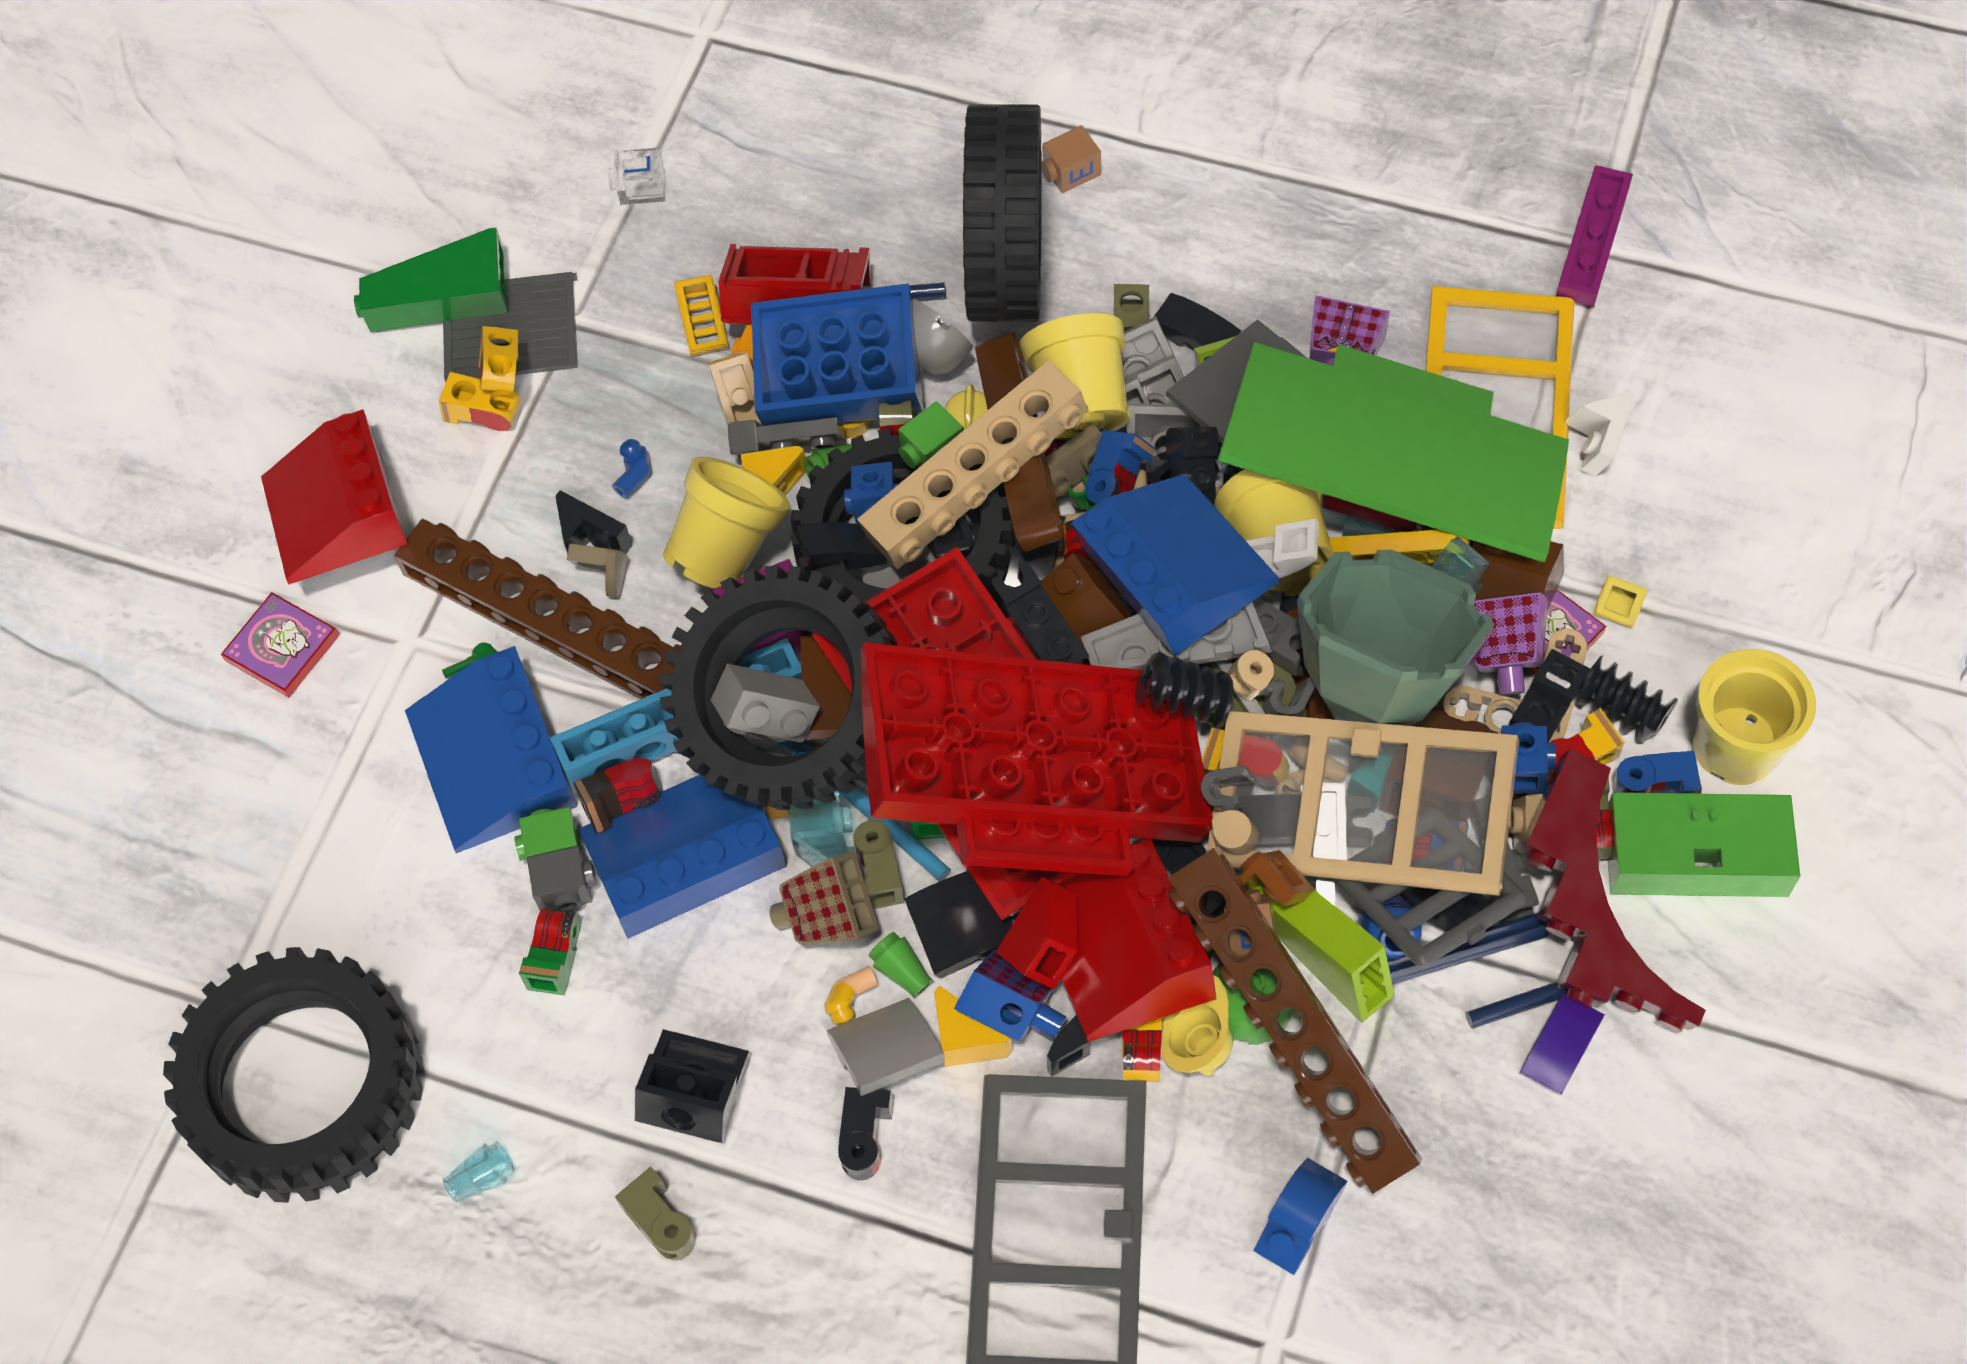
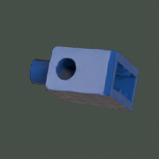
(1008, 1000)

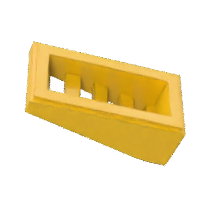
(696, 288)

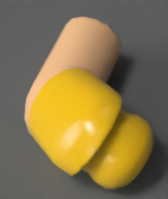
(844, 991)

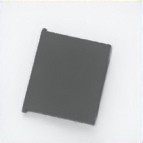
(545, 321)
(1213, 386)

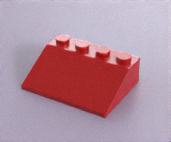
(332, 500)
(1133, 950)

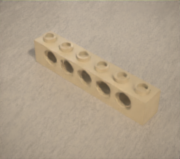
(978, 444)

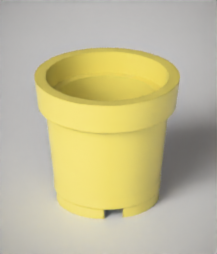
(1088, 354)
(1259, 503)
(722, 521)
(1755, 687)

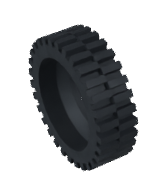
(725, 636)

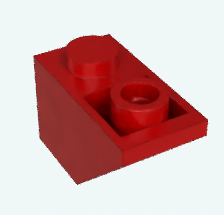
(1043, 934)

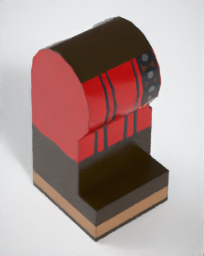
(617, 791)

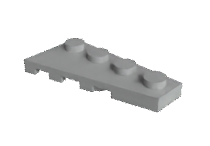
(1133, 642)

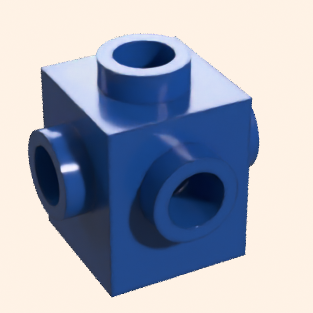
(868, 486)
(1533, 757)

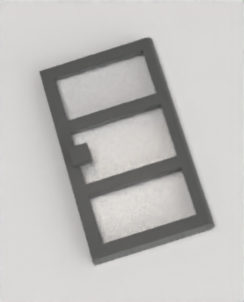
(1057, 1221)

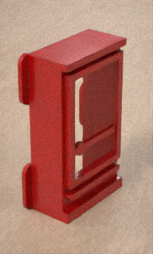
(786, 272)

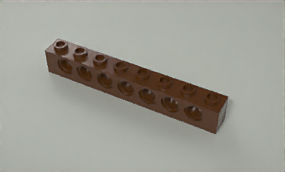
(522, 615)
(1373, 1167)

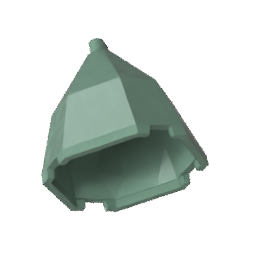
(1387, 636)

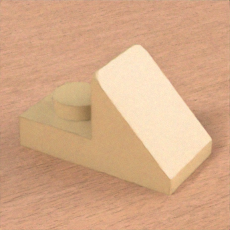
(735, 387)

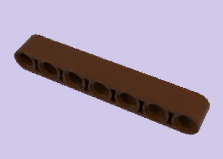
(1031, 491)

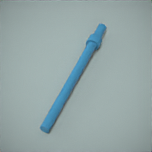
(899, 834)

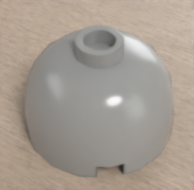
(938, 345)

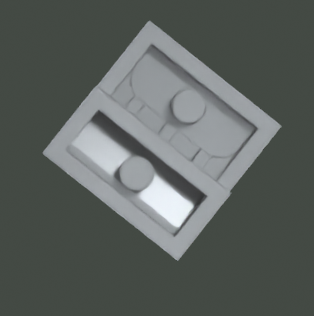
(886, 1046)

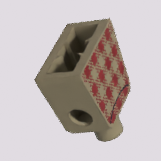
(826, 903)

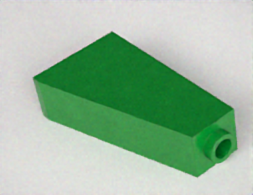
(437, 286)

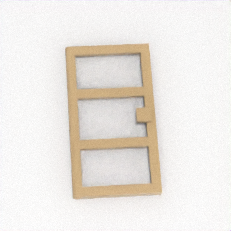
(1375, 799)

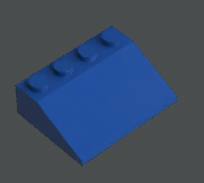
(835, 355)
(1173, 558)
(487, 750)
(681, 853)

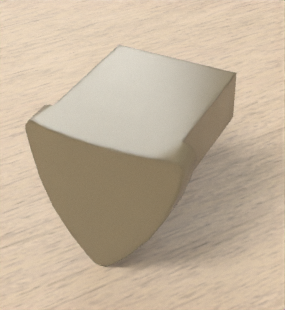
(603, 559)

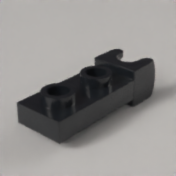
(1194, 456)
(1037, 618)

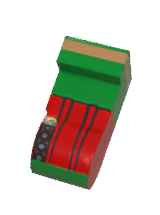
(551, 952)

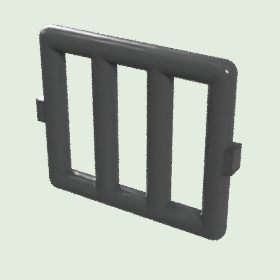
(1398, 928)

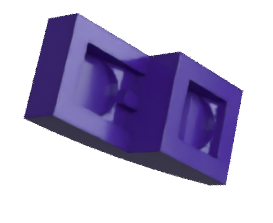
(1562, 1044)

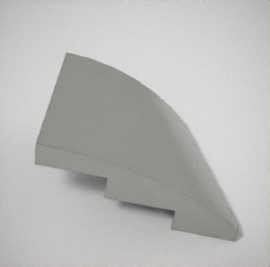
(1149, 365)

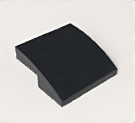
(955, 923)

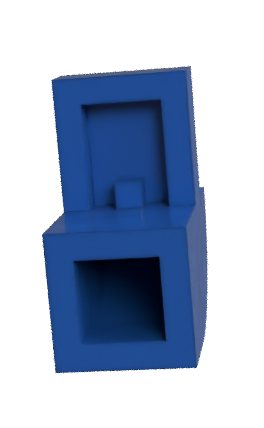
(1299, 1215)

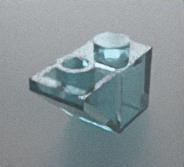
(820, 830)

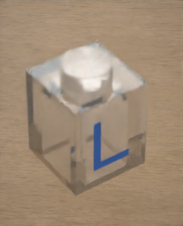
(638, 176)

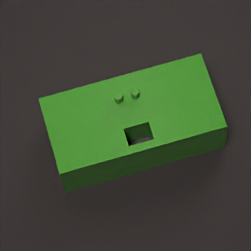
(1703, 845)

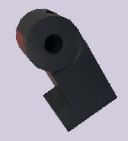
(859, 1131)

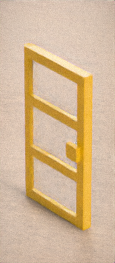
(1510, 347)

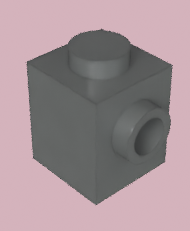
(561, 879)

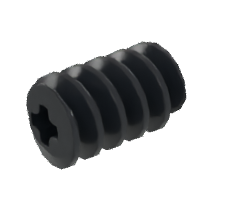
(1186, 685)
(1625, 700)

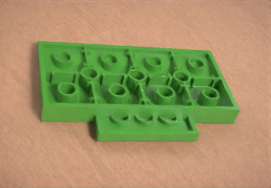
(1398, 445)

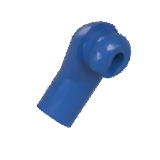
(636, 468)

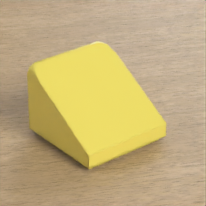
(1620, 601)

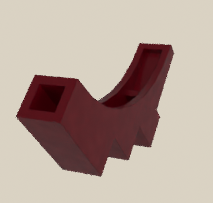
(1576, 905)

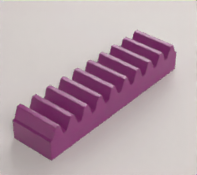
(1594, 235)

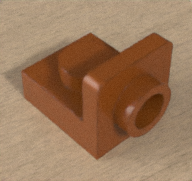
(1279, 876)

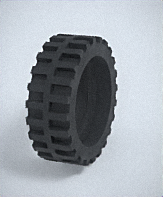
(1002, 212)
(826, 503)
(240, 1008)

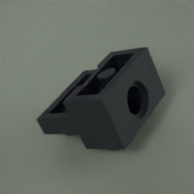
(690, 1085)

